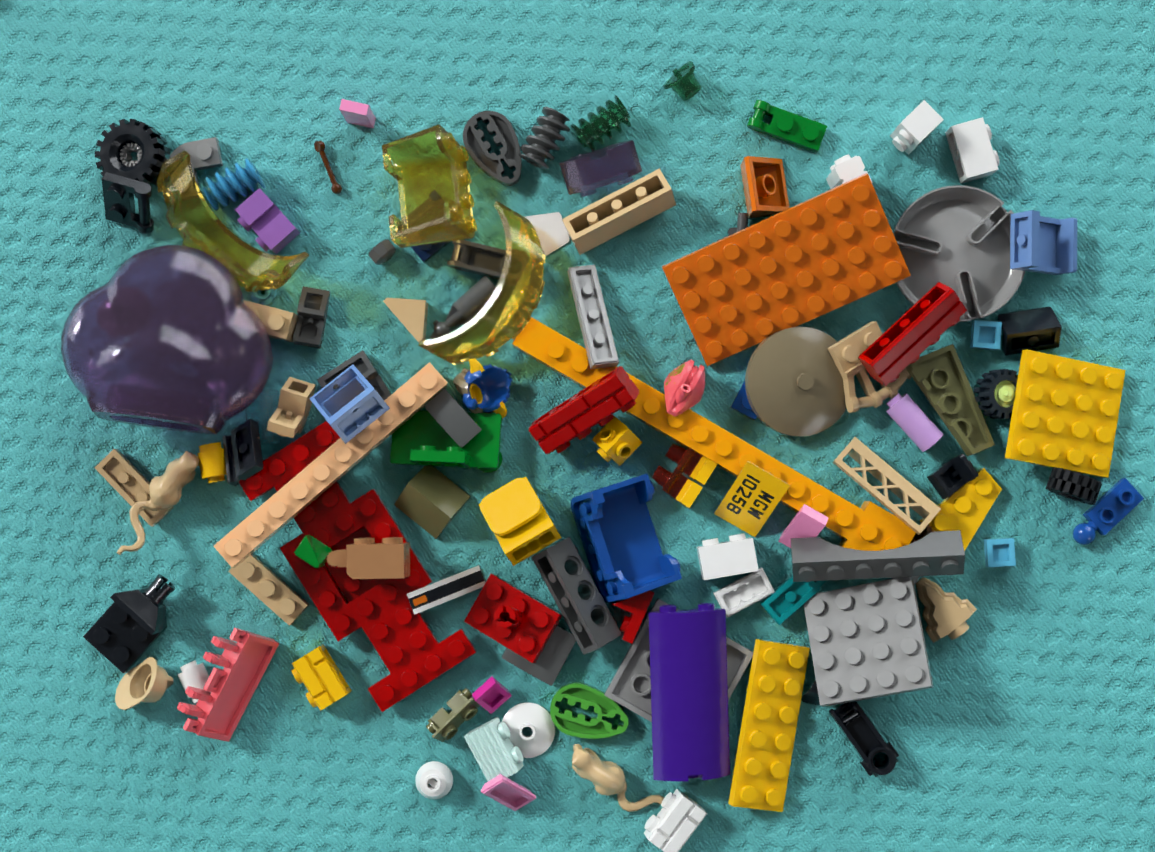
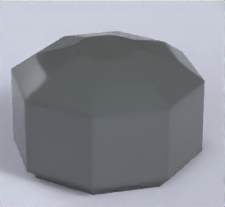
(382, 252)

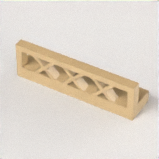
(891, 481)

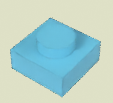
(985, 335)
(999, 552)

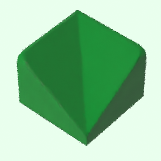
(313, 551)

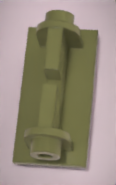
(445, 724)

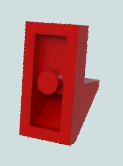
(637, 607)

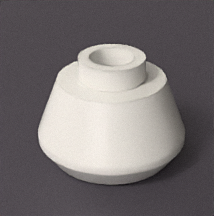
(427, 775)

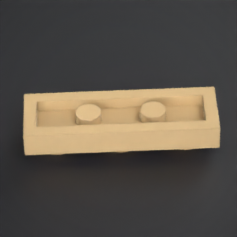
(129, 483)
(269, 589)

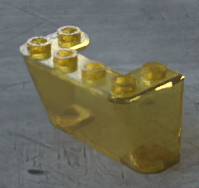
(431, 188)

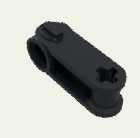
(864, 738)

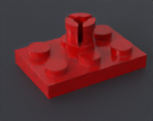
(513, 618)

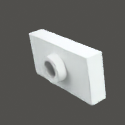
(744, 592)

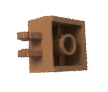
(374, 560)

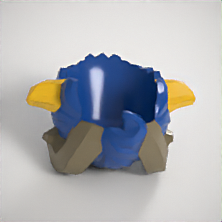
(484, 388)

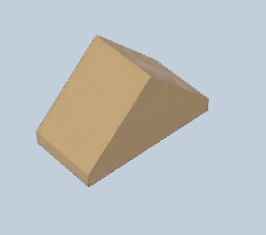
(411, 314)

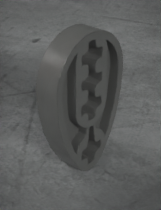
(479, 150)

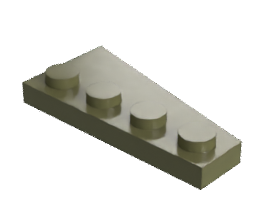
(950, 394)

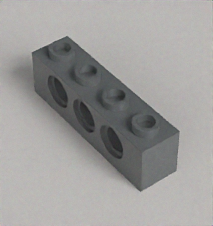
(576, 596)

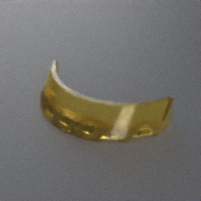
(204, 231)
(510, 303)

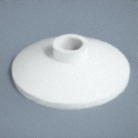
(536, 718)

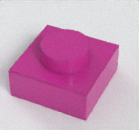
(491, 695)

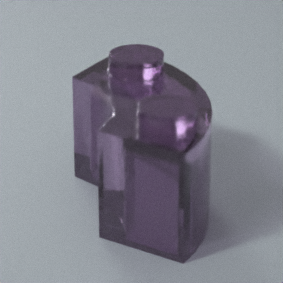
(600, 168)

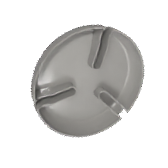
(961, 241)

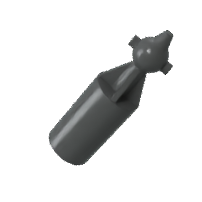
(465, 307)

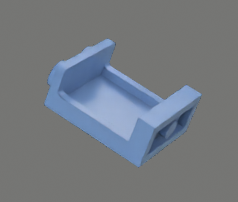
(1043, 243)

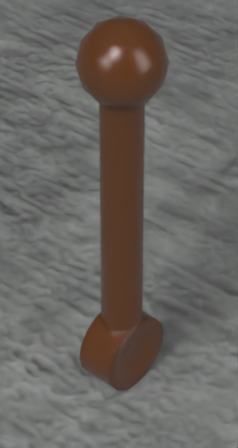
(320, 147)

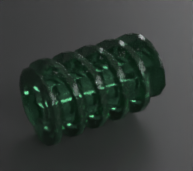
(601, 123)

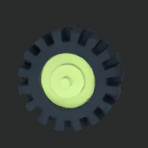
(997, 393)

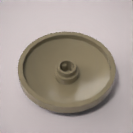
(795, 382)

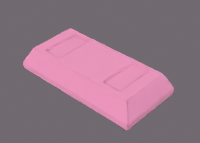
(507, 792)

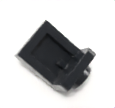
(952, 475)

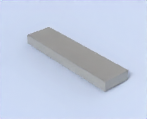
(592, 317)

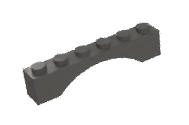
(931, 556)

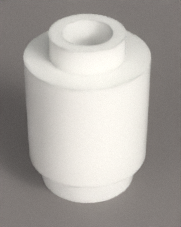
(194, 676)

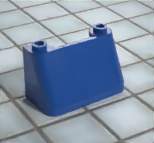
(622, 539)

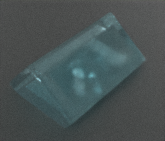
(261, 412)

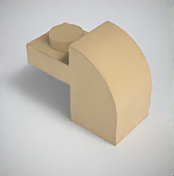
(292, 408)

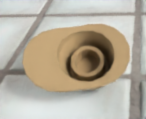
(142, 684)

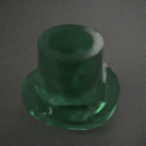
(684, 81)

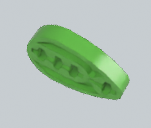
(578, 725)

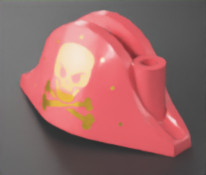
(684, 387)

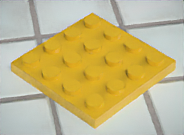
(1065, 413)

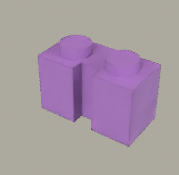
(267, 221)

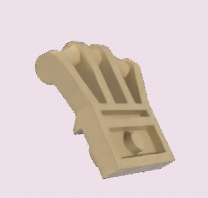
(846, 354)

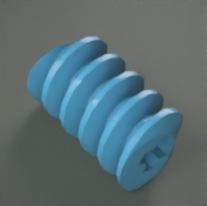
(232, 184)

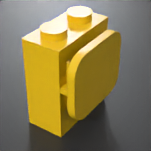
(518, 520)

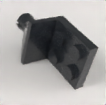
(131, 623)

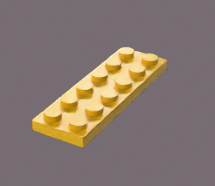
(768, 725)

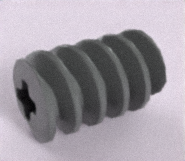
(544, 138)

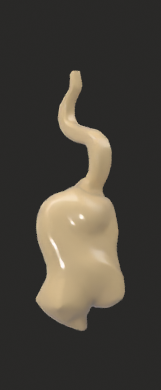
(164, 493)
(607, 778)

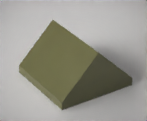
(431, 500)

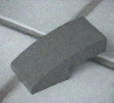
(311, 317)
(452, 418)

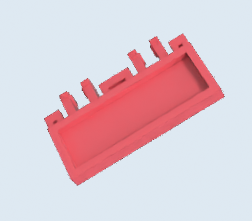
(229, 687)

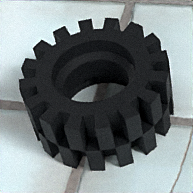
(1073, 485)

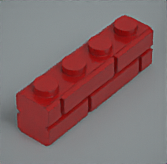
(912, 334)
(584, 410)

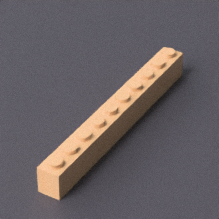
(328, 468)

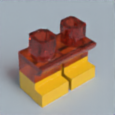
(690, 464)

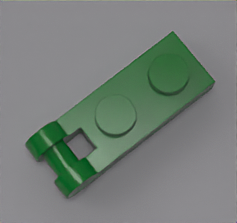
(787, 126)

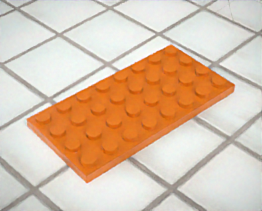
(787, 269)

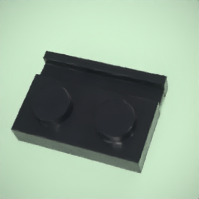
(243, 452)

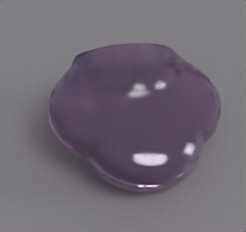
(167, 344)

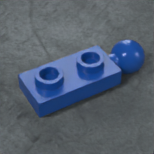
(1107, 511)

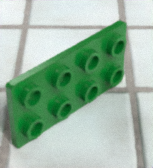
(428, 444)

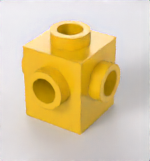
(616, 442)

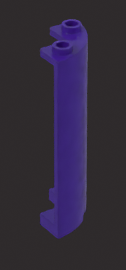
(689, 693)

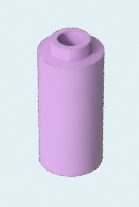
(913, 421)

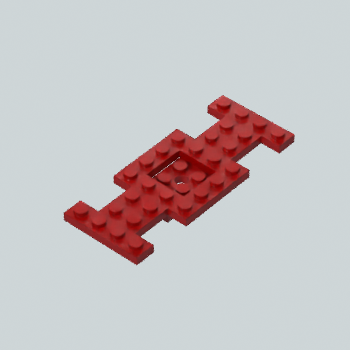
(373, 604)

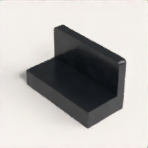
(1030, 330)

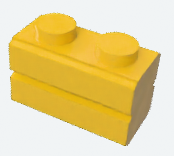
(320, 677)

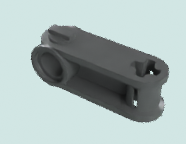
(477, 259)

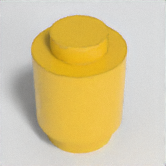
(212, 462)

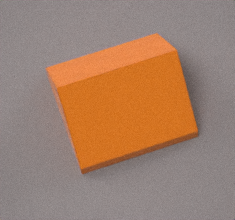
(764, 186)

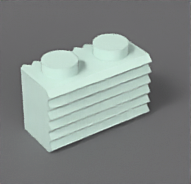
(494, 749)

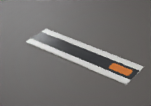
(446, 589)

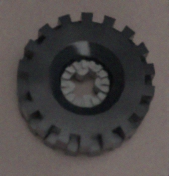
(125, 139)

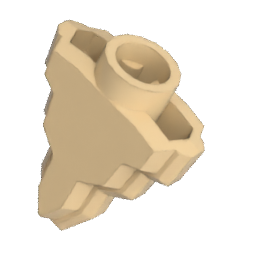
(943, 611)

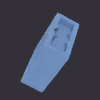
(359, 395)

